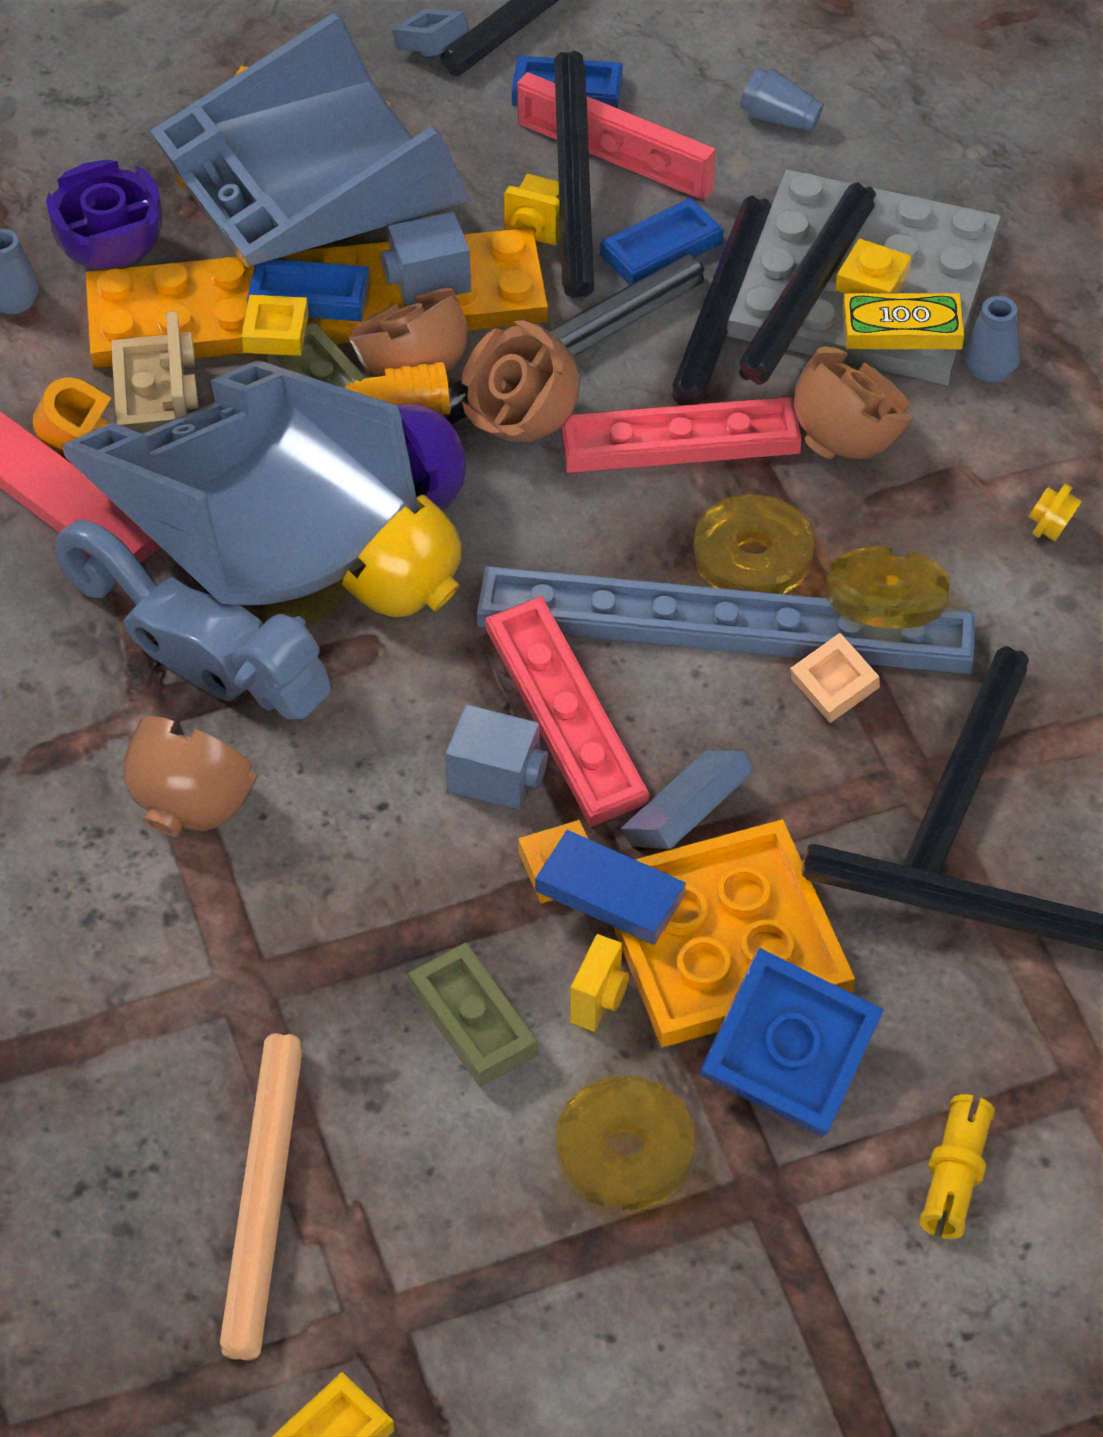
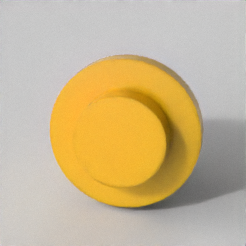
(1054, 512)

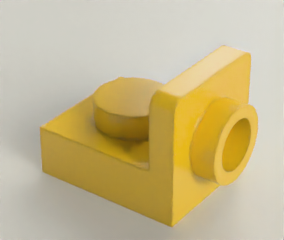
(535, 206)

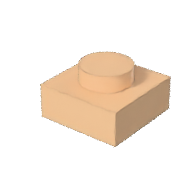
(835, 677)

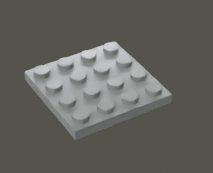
(947, 251)

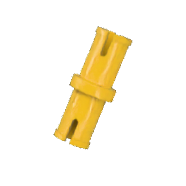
(957, 1166)

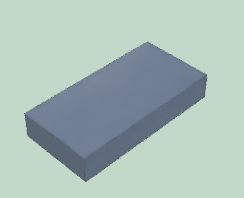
(687, 799)

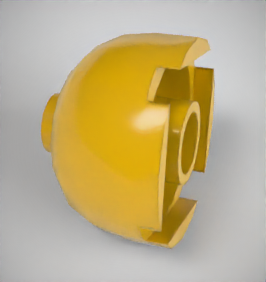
(409, 563)

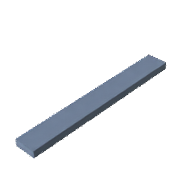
(723, 619)

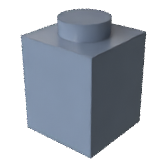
(427, 257)
(495, 757)

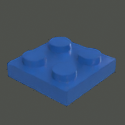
(791, 1042)

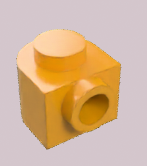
(68, 411)

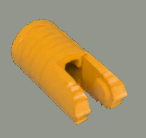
(409, 385)

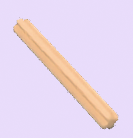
(261, 1198)

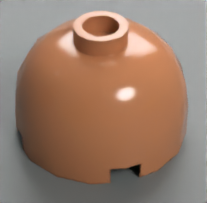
(413, 335)
(520, 383)
(848, 408)
(184, 778)

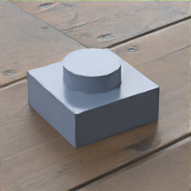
(430, 31)

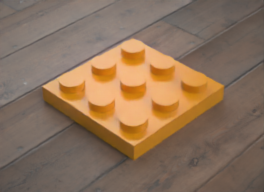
(738, 898)

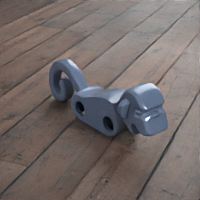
(198, 632)

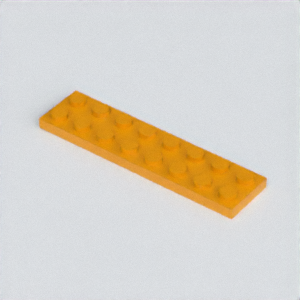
(215, 291)

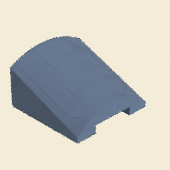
(305, 152)
(263, 485)

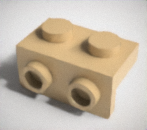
(152, 378)

